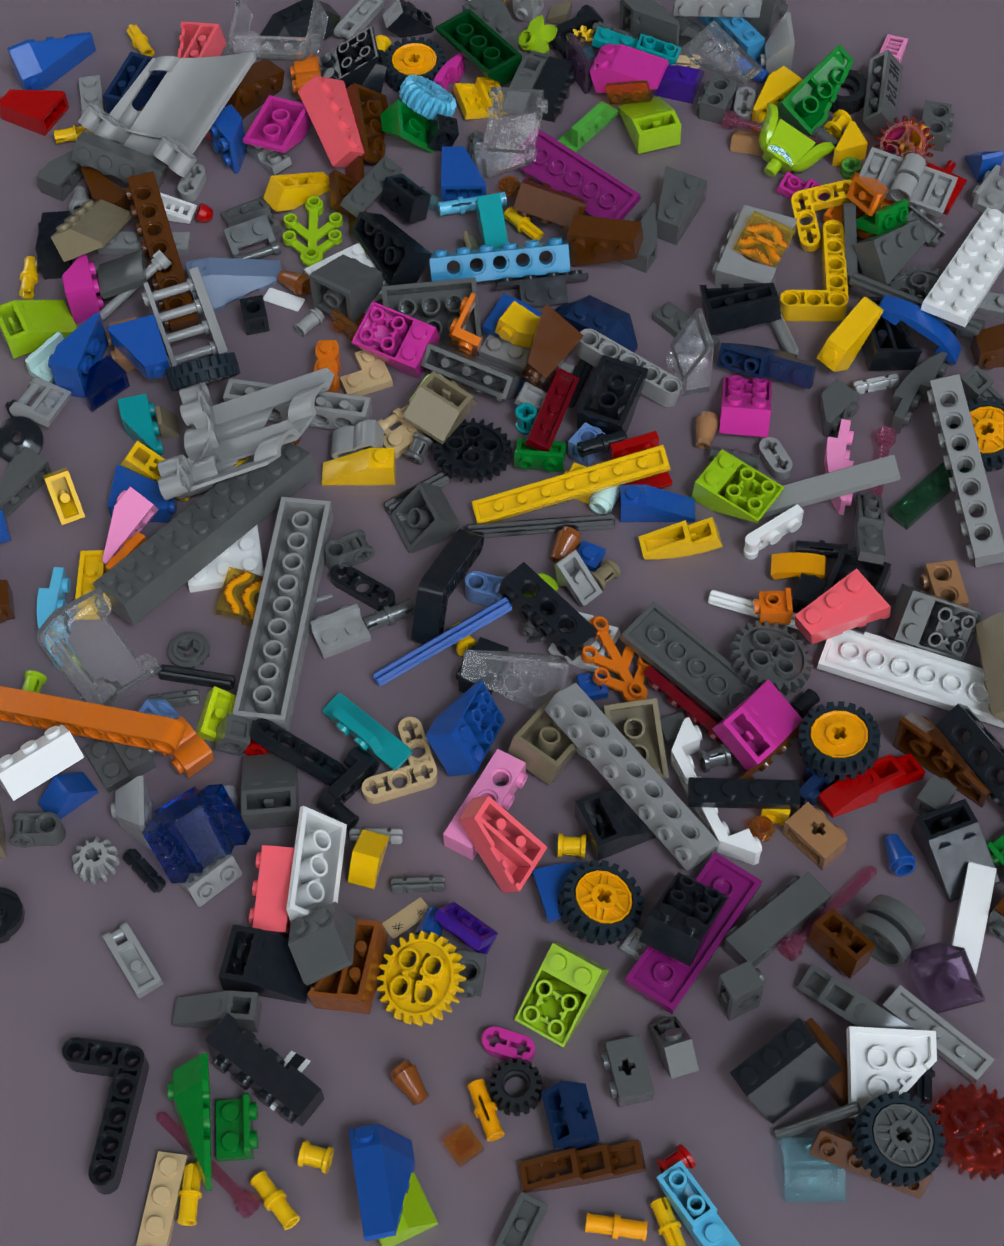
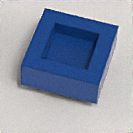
(591, 555)
(593, 691)

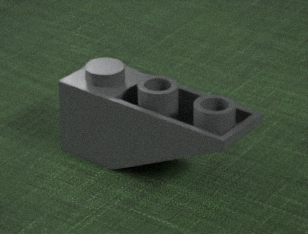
(648, 249)
(208, 1010)

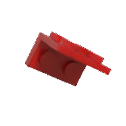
(639, 444)

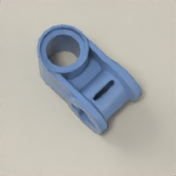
(488, 591)

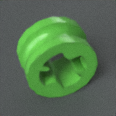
(850, 163)

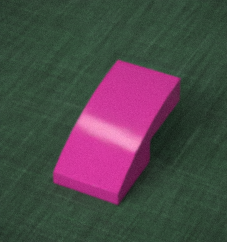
(451, 71)

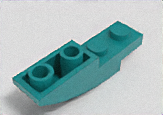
(645, 43)

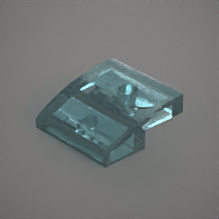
(808, 1176)

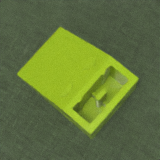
(651, 124)
(31, 322)
(735, 488)
(561, 993)

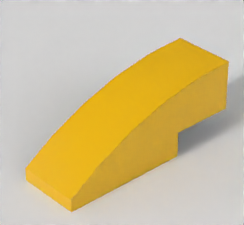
(681, 540)

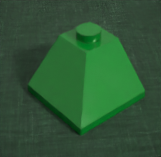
(406, 125)

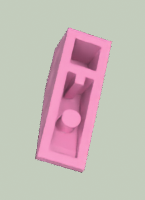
(128, 517)

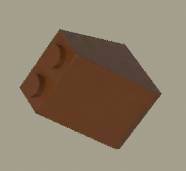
(550, 347)

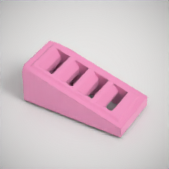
(895, 45)

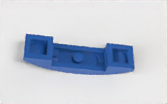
(925, 323)

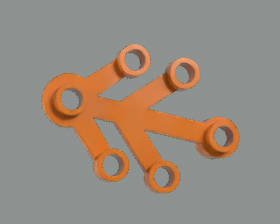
(616, 664)

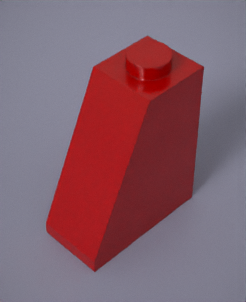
(33, 109)

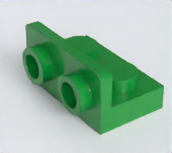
(235, 1129)

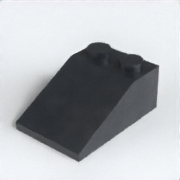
(612, 395)
(875, 574)

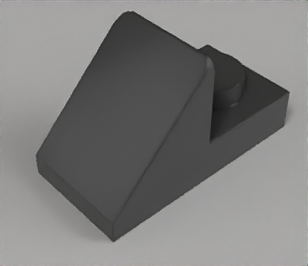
(687, 31)

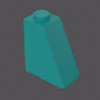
(491, 220)

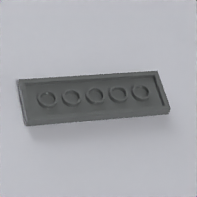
(687, 661)

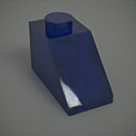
(104, 382)

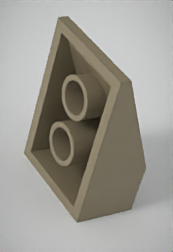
(642, 727)
(543, 745)

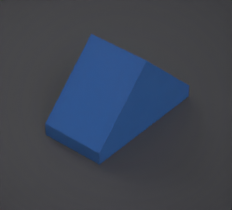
(982, 162)
(67, 793)

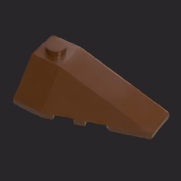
(367, 107)
(936, 754)

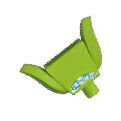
(787, 147)

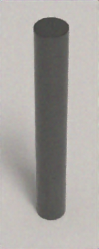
(818, 1120)

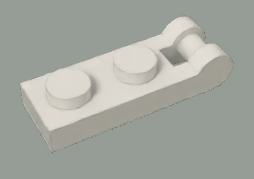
(772, 531)

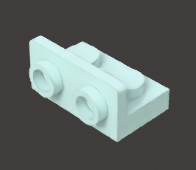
(38, 361)

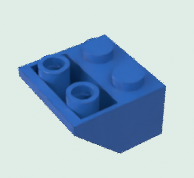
(228, 137)

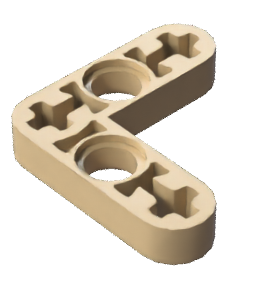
(416, 767)

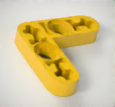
(813, 204)

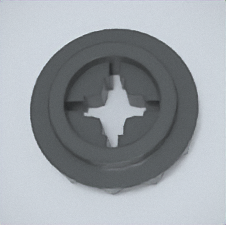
(184, 642)

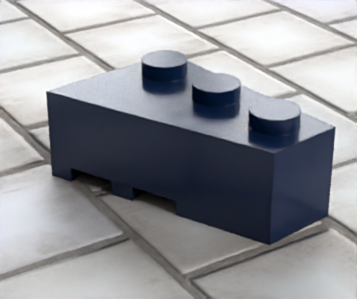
(126, 76)

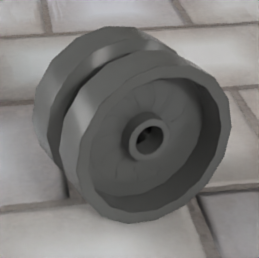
(891, 928)

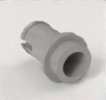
(311, 320)

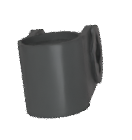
(348, 550)
(32, 827)

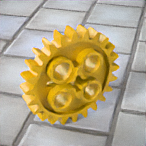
(443, 983)

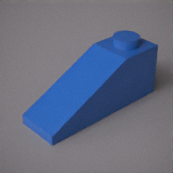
(653, 504)

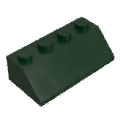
(481, 46)

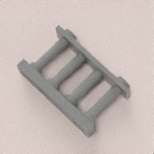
(200, 305)

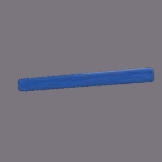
(442, 641)

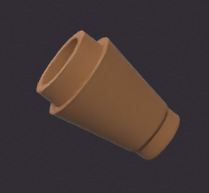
(706, 427)

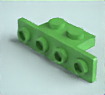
(589, 126)

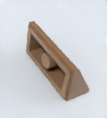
(746, 142)

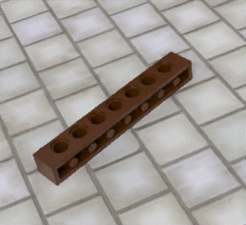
(158, 236)

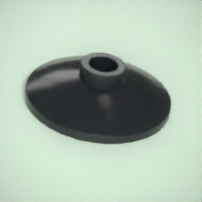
(29, 430)

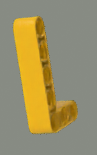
(832, 301)

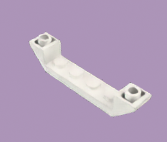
(739, 845)

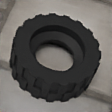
(852, 103)

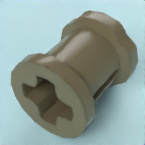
(606, 573)

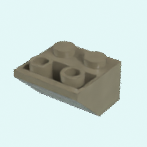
(438, 407)

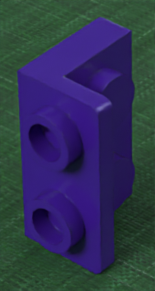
(466, 927)

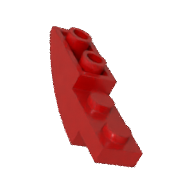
(884, 776)

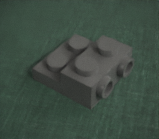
(118, 763)

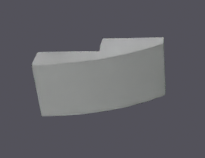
(269, 159)

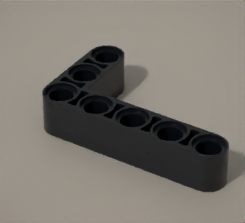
(441, 582)
(116, 1103)

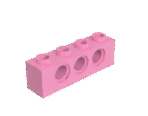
(500, 768)

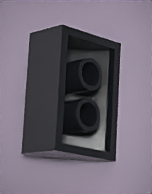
(786, 1070)

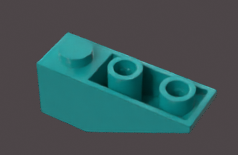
(138, 422)

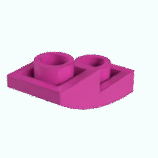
(792, 184)

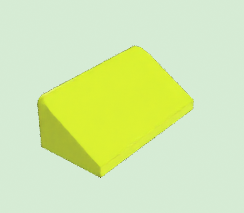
(215, 708)

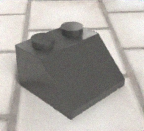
(424, 518)
(322, 942)

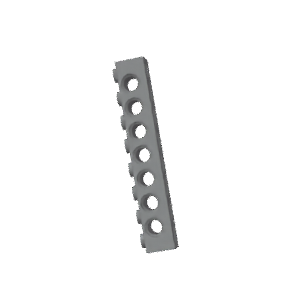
(951, 391)
(631, 776)

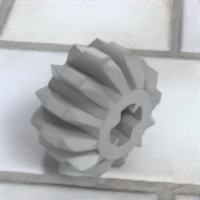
(102, 867)

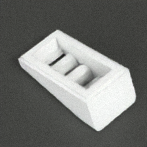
(175, 203)

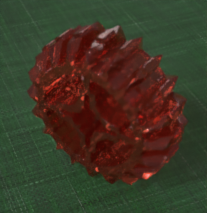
(907, 136)

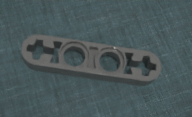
(850, 238)

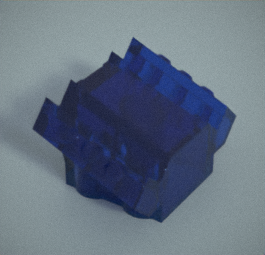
(195, 831)

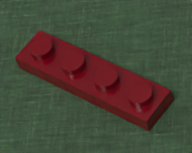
(552, 410)
(680, 699)

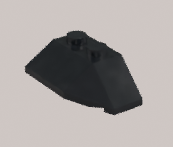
(295, 20)

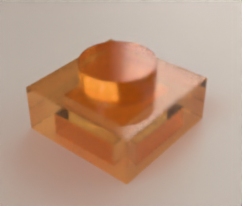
(463, 1145)

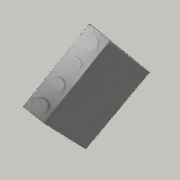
(435, 304)

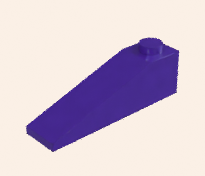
(680, 83)

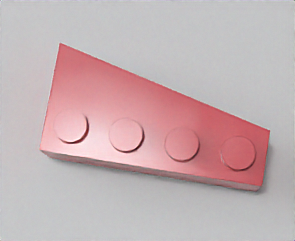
(333, 119)

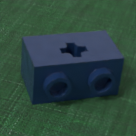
(570, 1115)

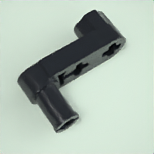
(585, 16)
(361, 766)

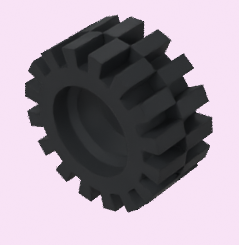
(523, 1102)

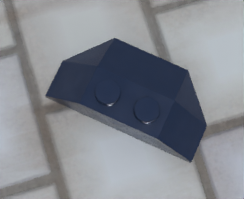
(602, 317)

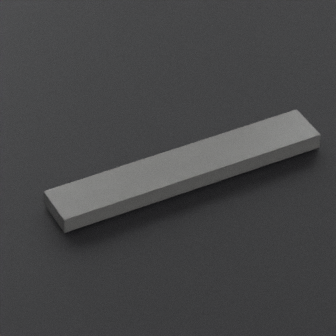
(836, 484)

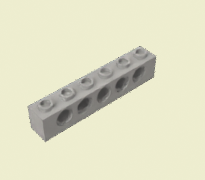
(332, 408)

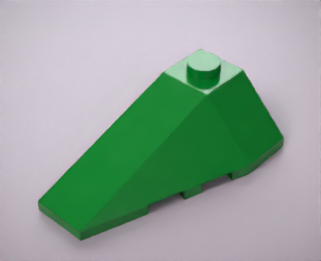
(811, 99)
(192, 1106)

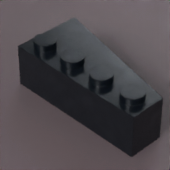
(390, 249)
(263, 1072)

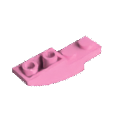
(838, 458)

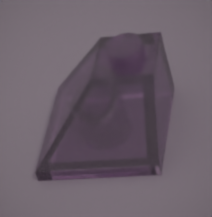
(583, 57)
(945, 977)

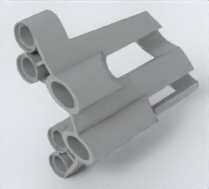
(236, 430)

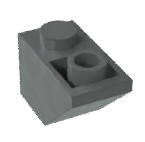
(837, 403)
(674, 1047)

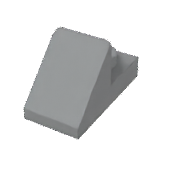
(575, 575)

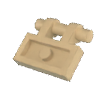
(401, 436)

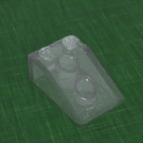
(692, 355)

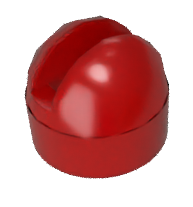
(204, 213)

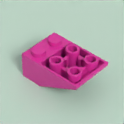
(395, 338)
(745, 406)
(758, 725)

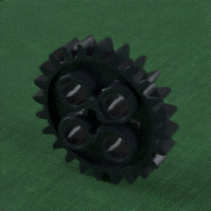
(473, 451)

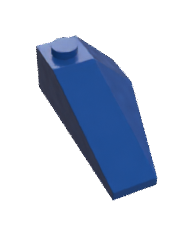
(44, 62)
(382, 1176)

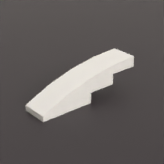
(974, 910)

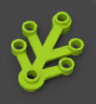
(313, 253)

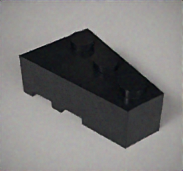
(48, 256)
(740, 306)

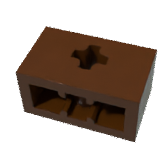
(841, 943)

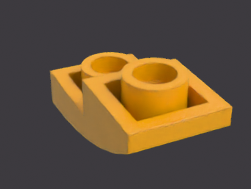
(794, 563)

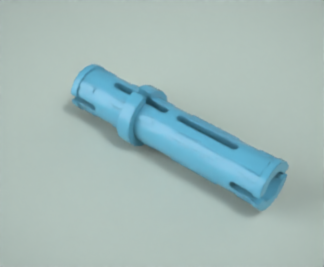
(461, 205)

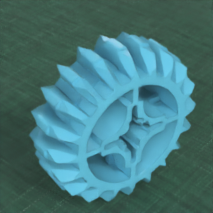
(426, 97)

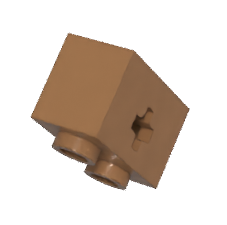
(815, 835)

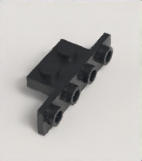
(542, 291)

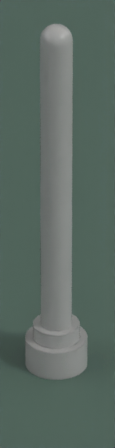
(158, 263)

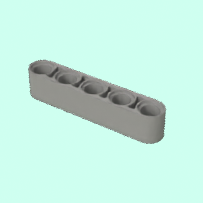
(659, 384)

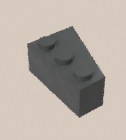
(769, 15)
(497, 17)

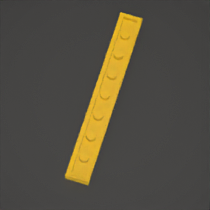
(571, 485)

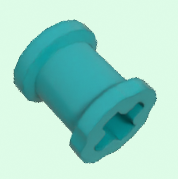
(520, 413)

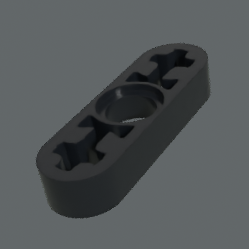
(357, 578)

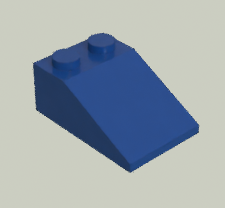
(77, 354)

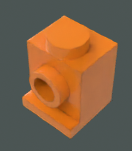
(774, 606)

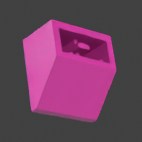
(82, 289)

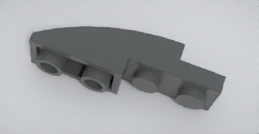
(529, 70)
(914, 389)
(868, 528)
(847, 1001)

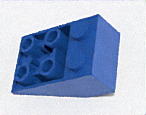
(466, 731)

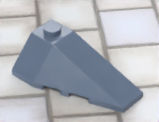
(234, 278)

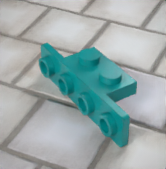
(367, 732)

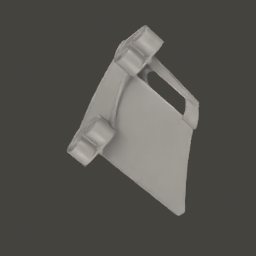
(178, 110)

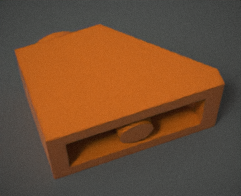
(867, 194)

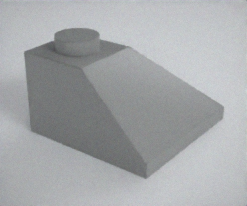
(779, 46)
(133, 808)

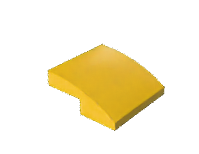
(475, 98)

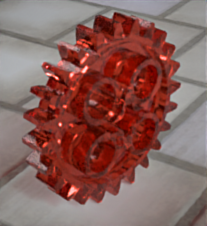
(967, 1106)

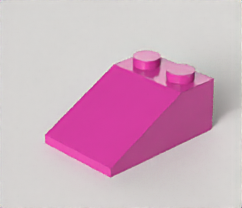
(626, 64)
(279, 125)

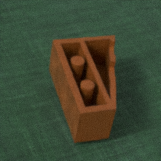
(355, 985)

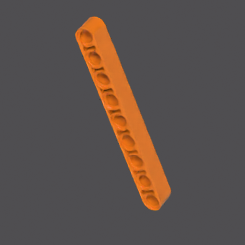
(91, 720)

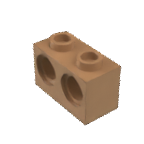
(952, 584)

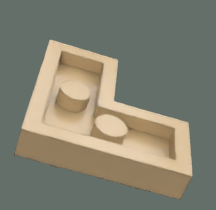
(371, 377)

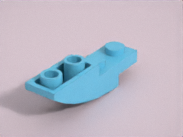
(53, 597)
(694, 1208)

